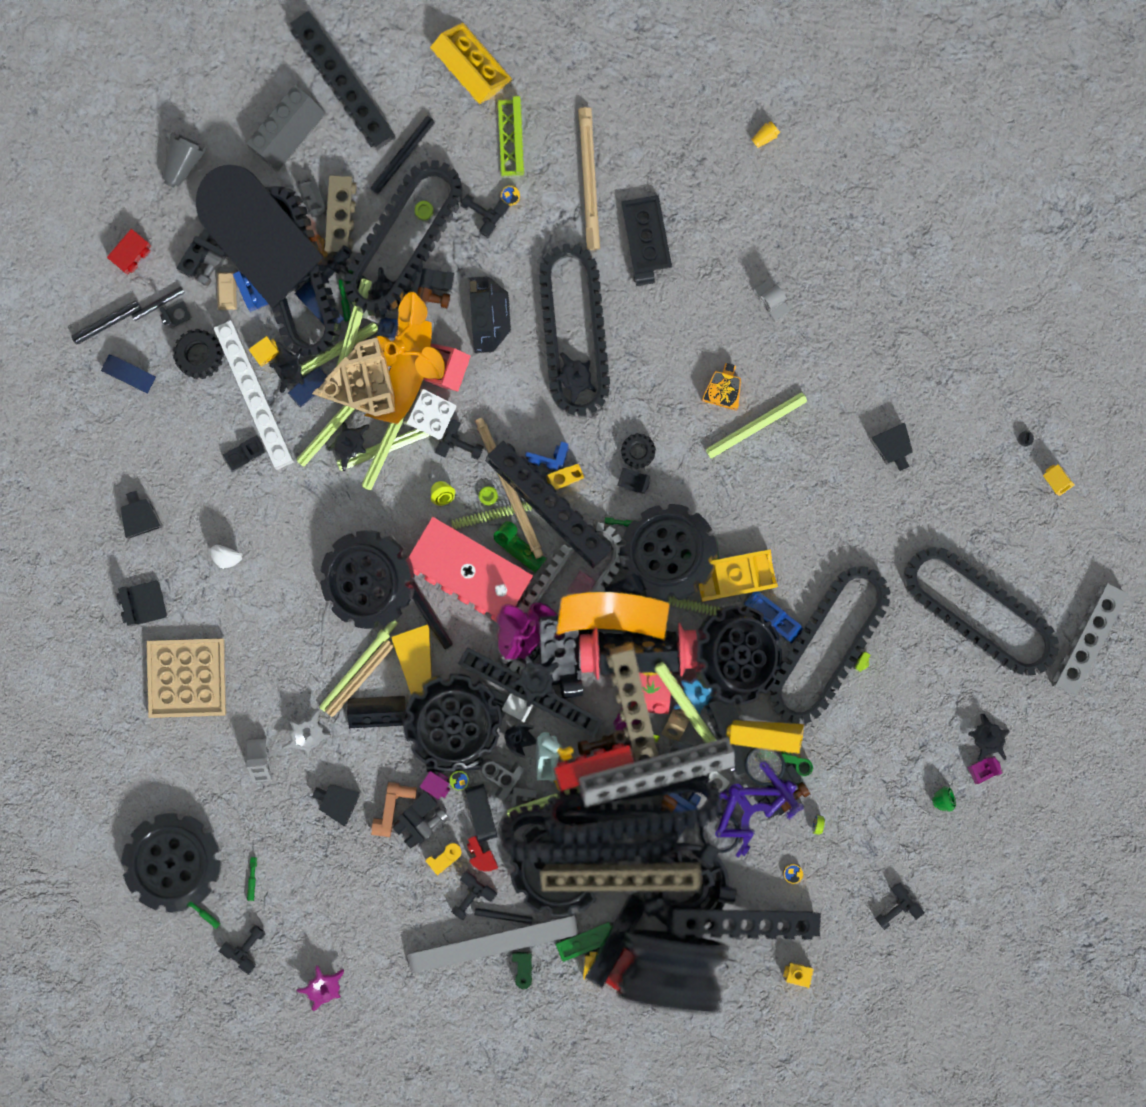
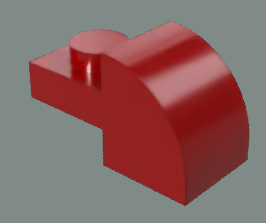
(484, 860)

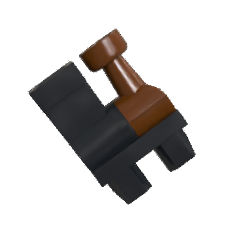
(432, 279)
(789, 774)

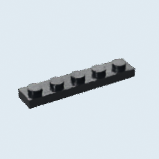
(614, 942)

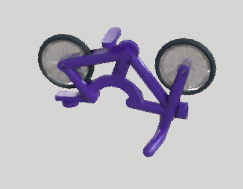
(764, 768)

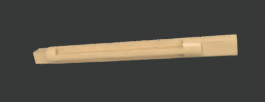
(589, 180)

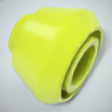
(442, 493)

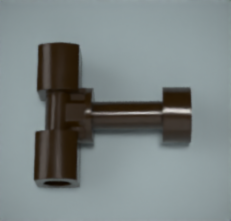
(606, 743)

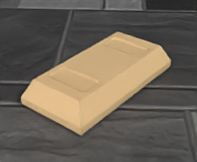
(226, 291)

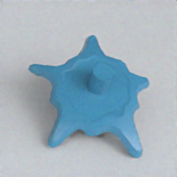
(696, 694)

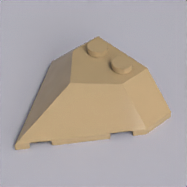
(361, 381)

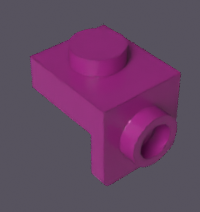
(985, 769)

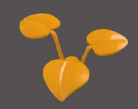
(430, 361)

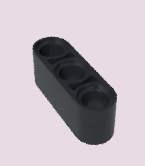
(481, 812)

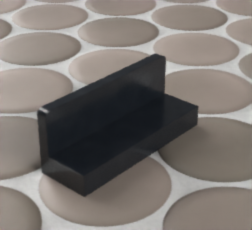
(376, 712)

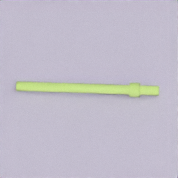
(382, 636)

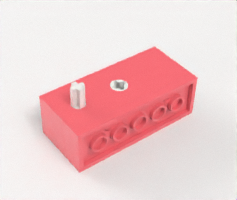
(446, 553)

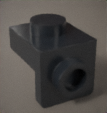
(634, 481)

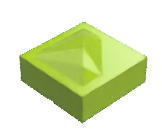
(862, 662)

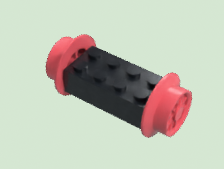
(647, 649)

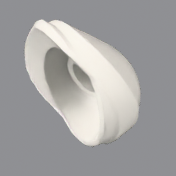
(224, 556)

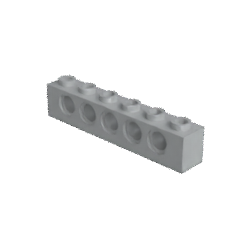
(1116, 599)

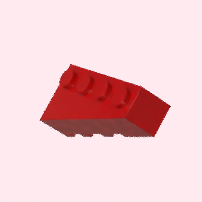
(569, 773)

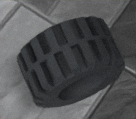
(186, 343)

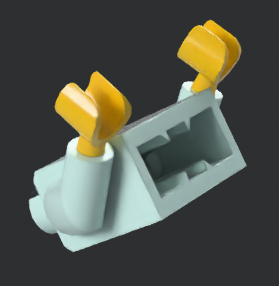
(547, 756)

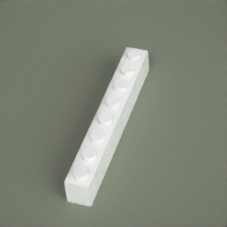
(254, 395)

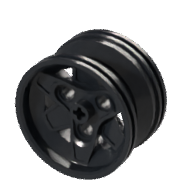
(673, 971)

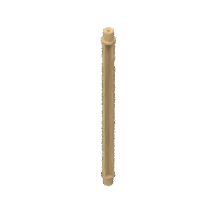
(512, 494)

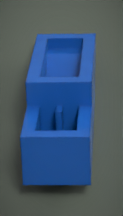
(783, 623)

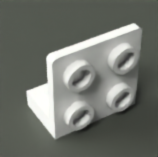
(429, 414)

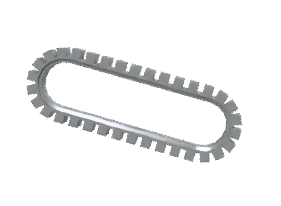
(554, 571)

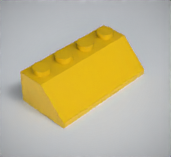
(470, 63)

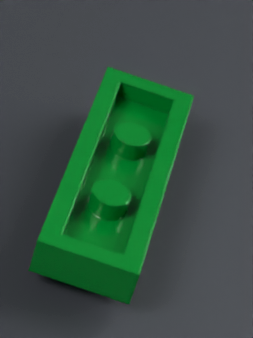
(583, 942)

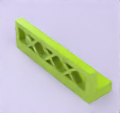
(516, 102)

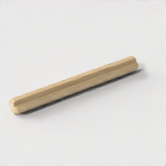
(359, 678)

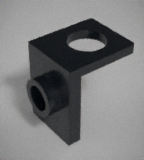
(168, 315)

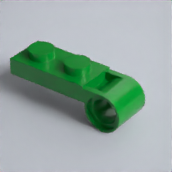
(507, 538)
(795, 760)

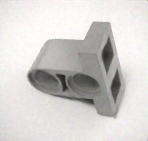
(772, 299)
(258, 760)

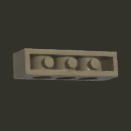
(339, 185)

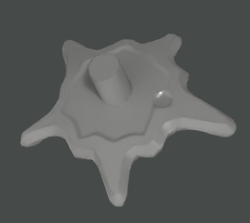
(306, 734)

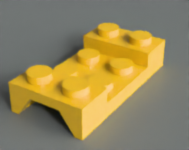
(739, 576)

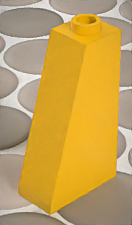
(414, 656)
(767, 735)

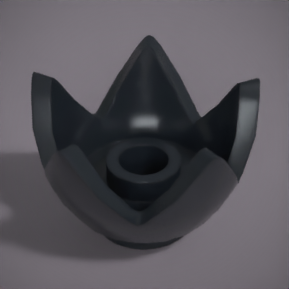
(519, 737)

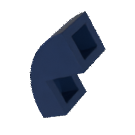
(308, 297)
(128, 373)

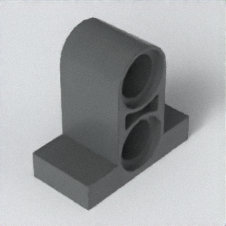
(495, 776)

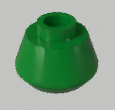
(944, 799)

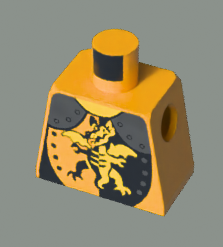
(724, 388)

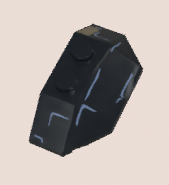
(489, 314)

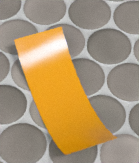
(403, 373)
(613, 612)

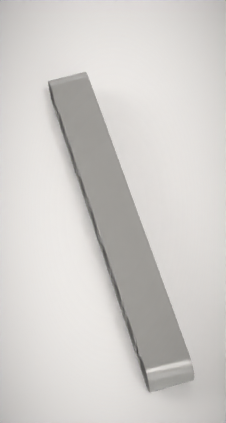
(492, 944)

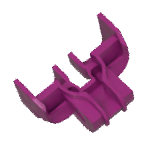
(513, 636)

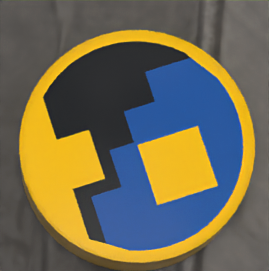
(510, 195)
(793, 873)

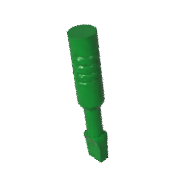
(344, 302)
(608, 520)
(252, 880)
(205, 915)

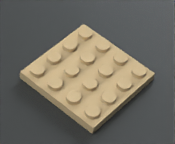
(186, 678)

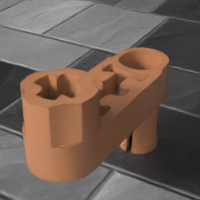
(384, 826)

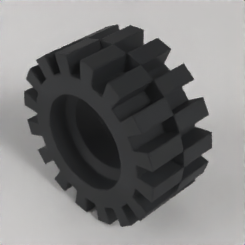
(638, 439)

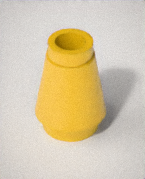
(766, 134)

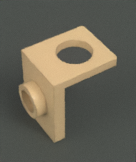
(676, 721)

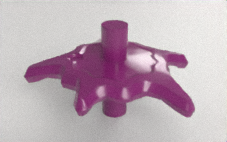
(322, 988)

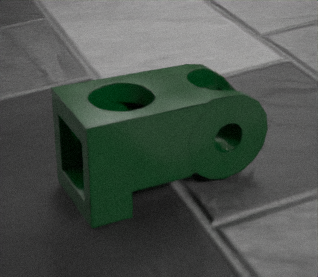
(524, 976)

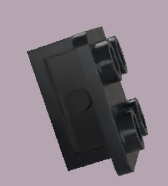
(142, 603)

